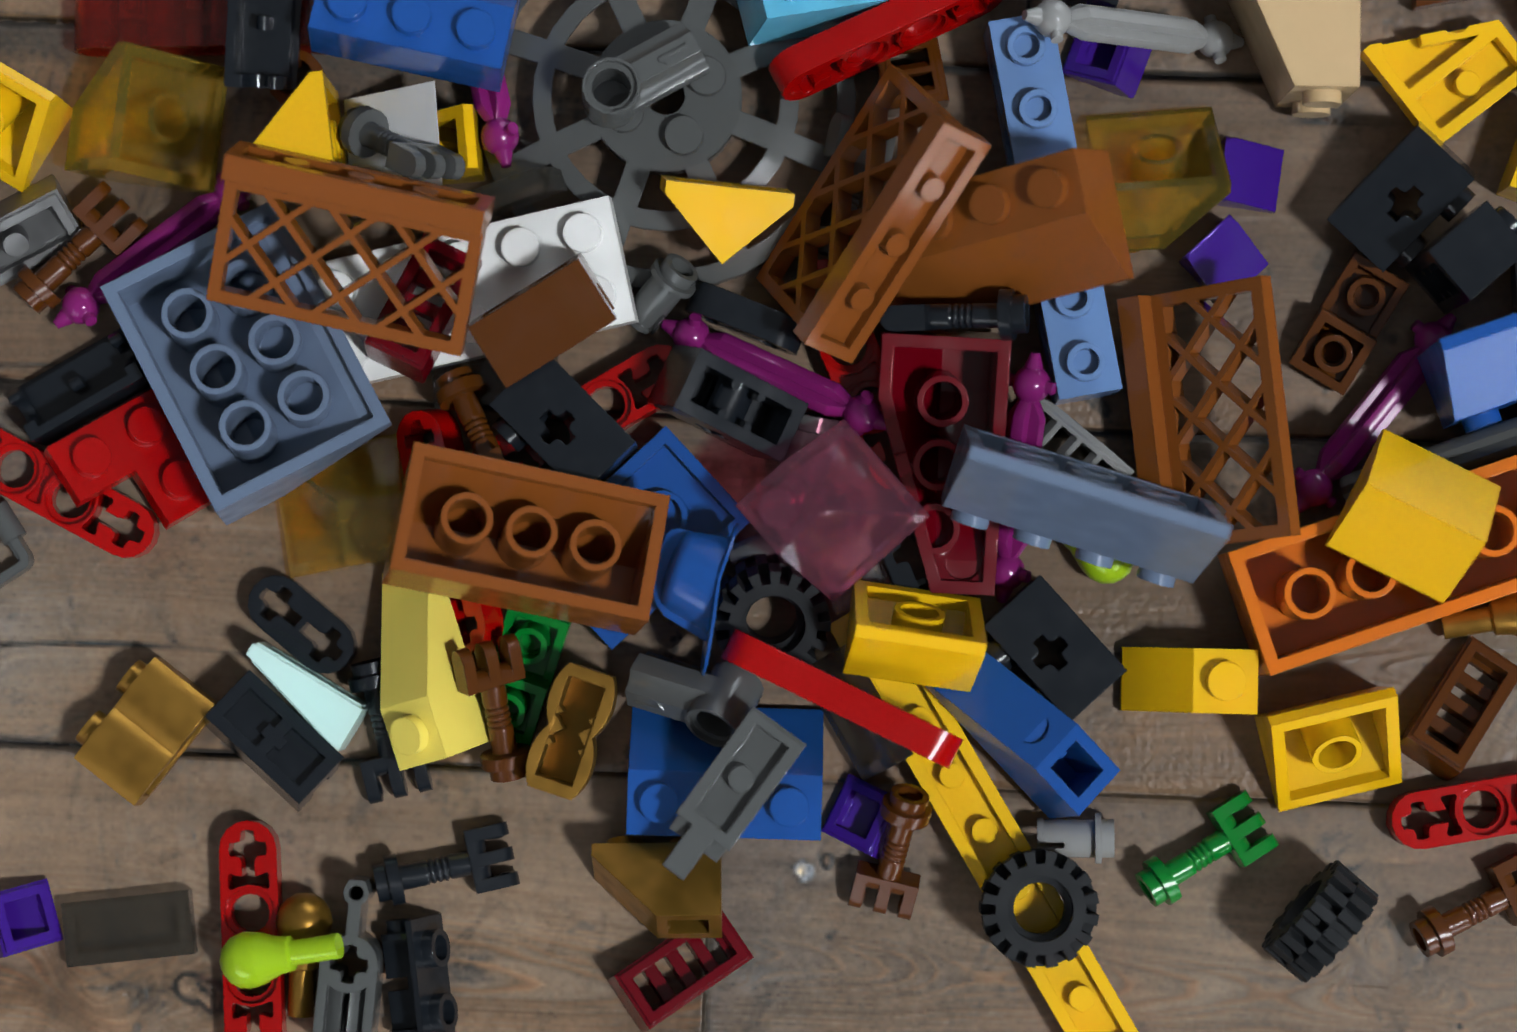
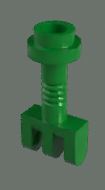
(1161, 881)

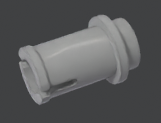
(1078, 837)

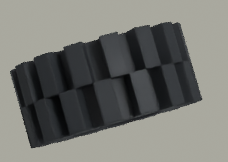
(778, 580)
(1078, 912)
(1320, 921)

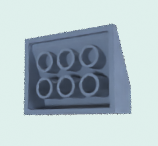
(245, 390)
(1083, 507)

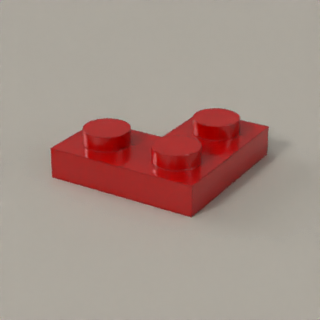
(128, 444)

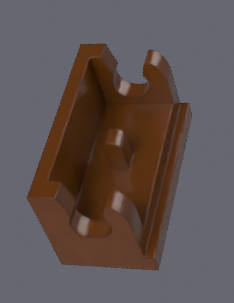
(543, 320)

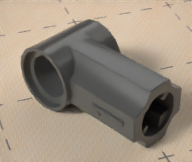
(647, 72)
(707, 704)

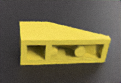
(418, 682)

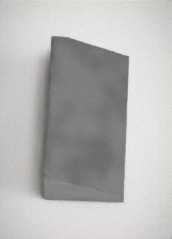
(34, 227)

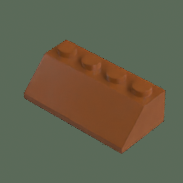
(1028, 227)
(526, 539)

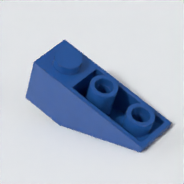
(1031, 740)

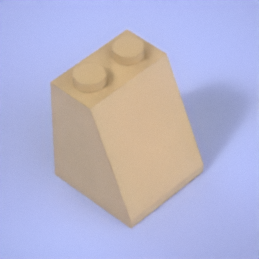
(1304, 50)

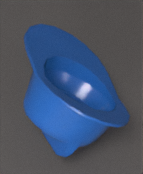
(690, 581)

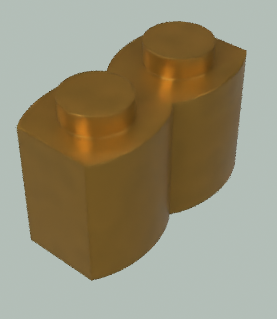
(145, 730)
(567, 747)

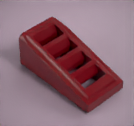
(396, 357)
(635, 1001)

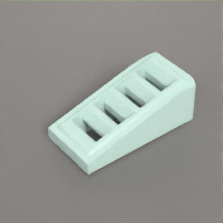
(320, 701)

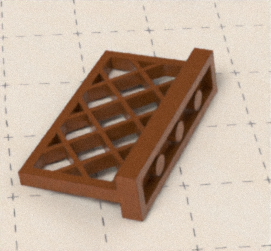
(357, 193)
(893, 223)
(1162, 435)

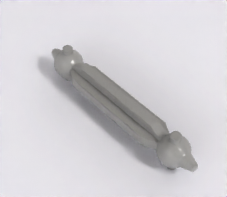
(1133, 29)

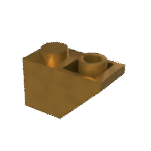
(656, 896)

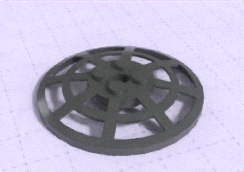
(661, 142)

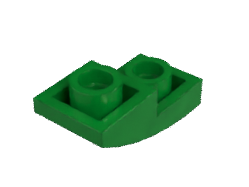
(541, 650)

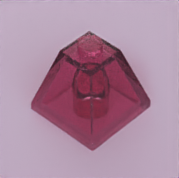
(833, 510)

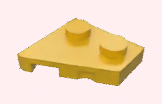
(1447, 75)

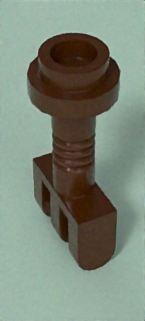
(39, 287)
(460, 391)
(505, 758)
(905, 810)
(1435, 931)

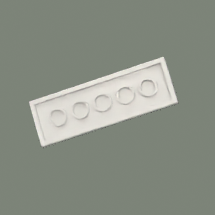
(512, 258)

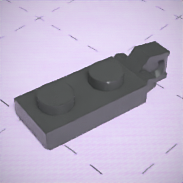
(732, 791)

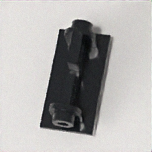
(421, 953)

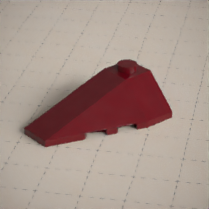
(926, 394)

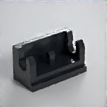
(263, 44)
(79, 389)
(273, 740)

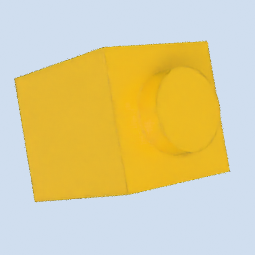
(1189, 680)

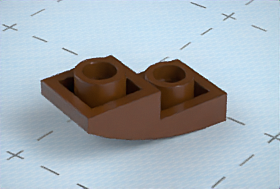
(1348, 323)

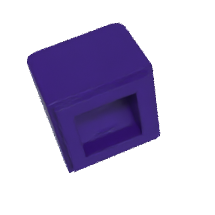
(1107, 66)
(1253, 174)
(1224, 255)
(857, 817)
(27, 918)

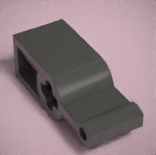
(333, 978)

